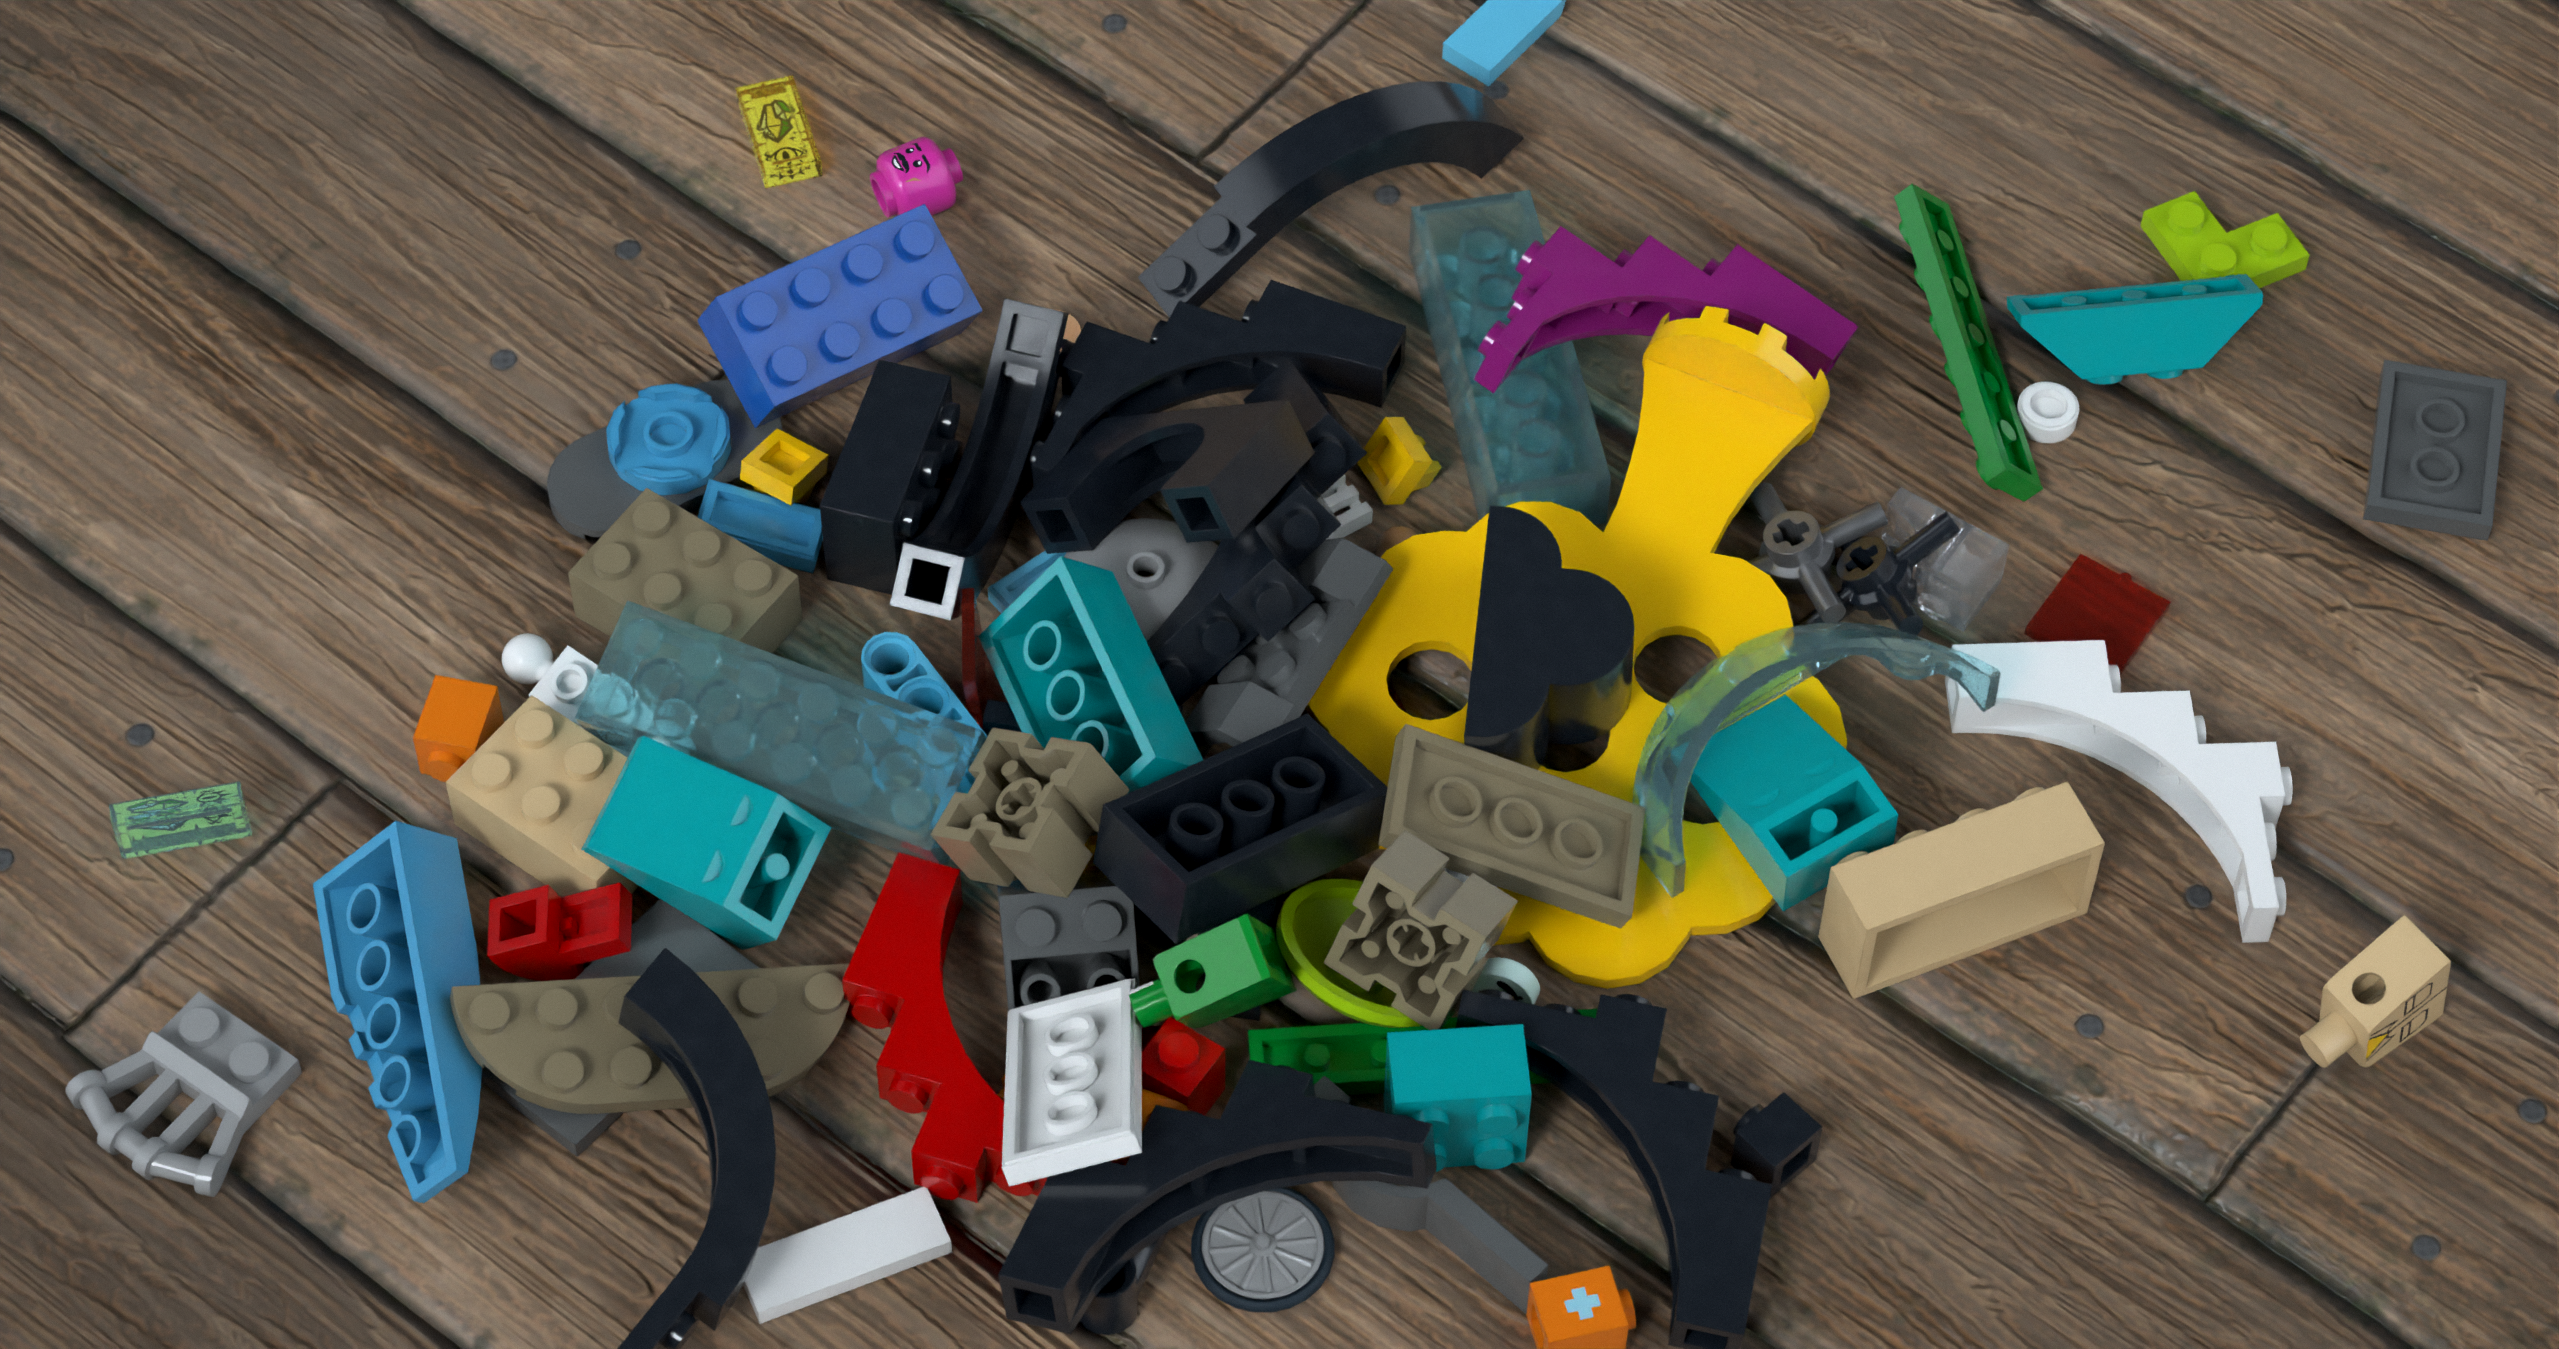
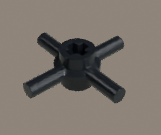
(1880, 576)

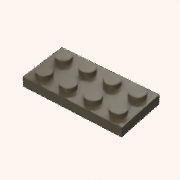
(1515, 825)

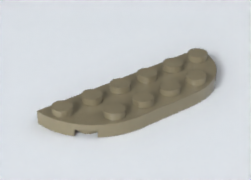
(572, 1056)

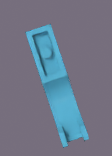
(1499, 35)

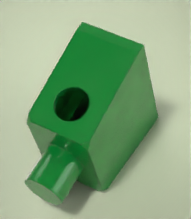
(1240, 973)

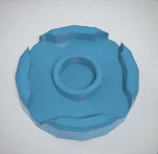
(669, 439)

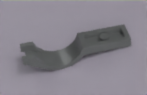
(1448, 1217)

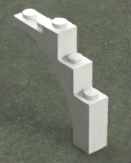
(2222, 790)

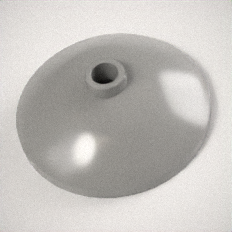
(1151, 548)

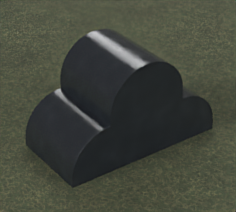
(1546, 647)

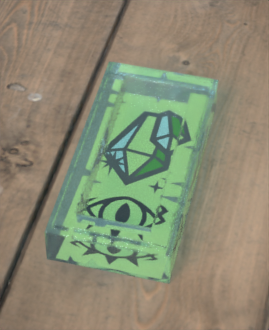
(180, 820)

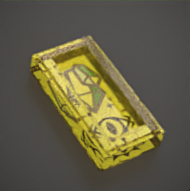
(779, 131)

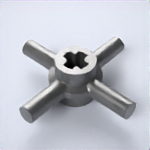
(1800, 550)

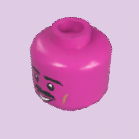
(916, 176)

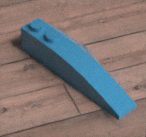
(393, 950)

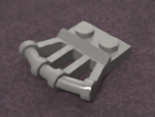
(209, 1058)

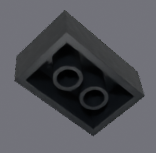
(889, 474)

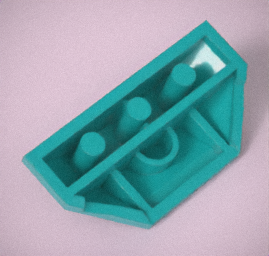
(2138, 327)

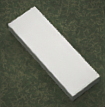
(846, 1254)

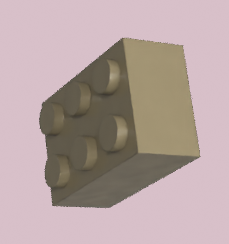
(687, 571)

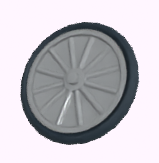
(1263, 1250)

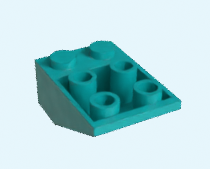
(1791, 799)
(707, 842)

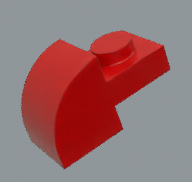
(553, 936)

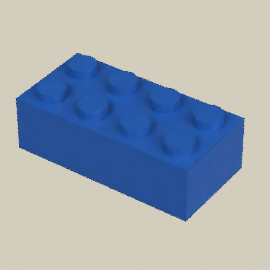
(838, 314)

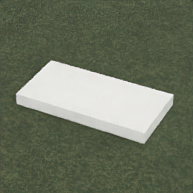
(1072, 1083)

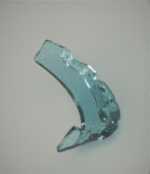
(1750, 678)

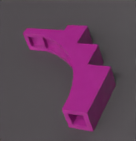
(1581, 294)

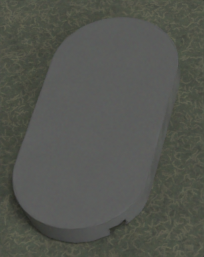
(591, 496)

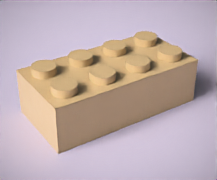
(1960, 888)

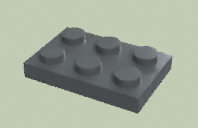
(2435, 450)

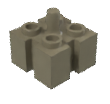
(1028, 812)
(1420, 931)

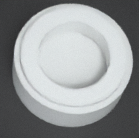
(2048, 412)

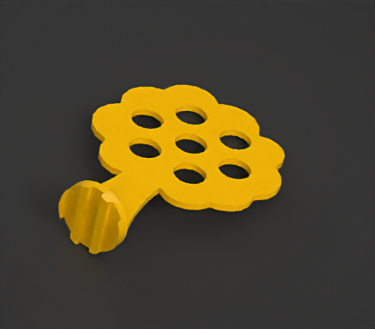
(1710, 429)

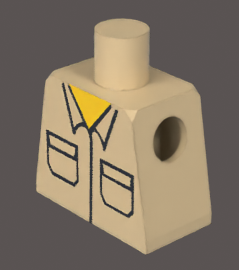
(2380, 998)

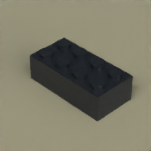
(1240, 827)

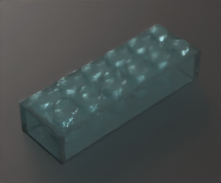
(1538, 428)
(805, 734)

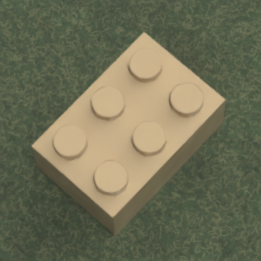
(538, 796)

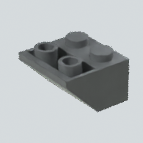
(1065, 943)

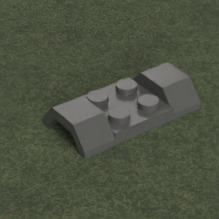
(1278, 677)

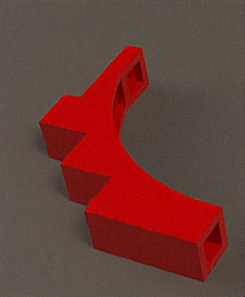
(923, 1065)

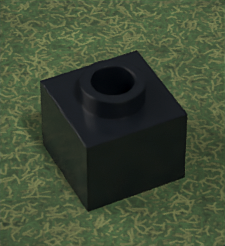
(1776, 1142)

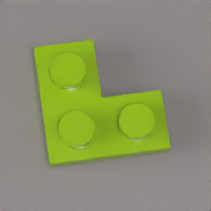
(2202, 249)

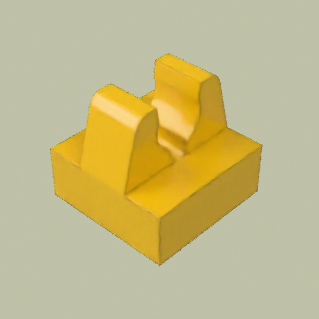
(1397, 461)
(784, 468)

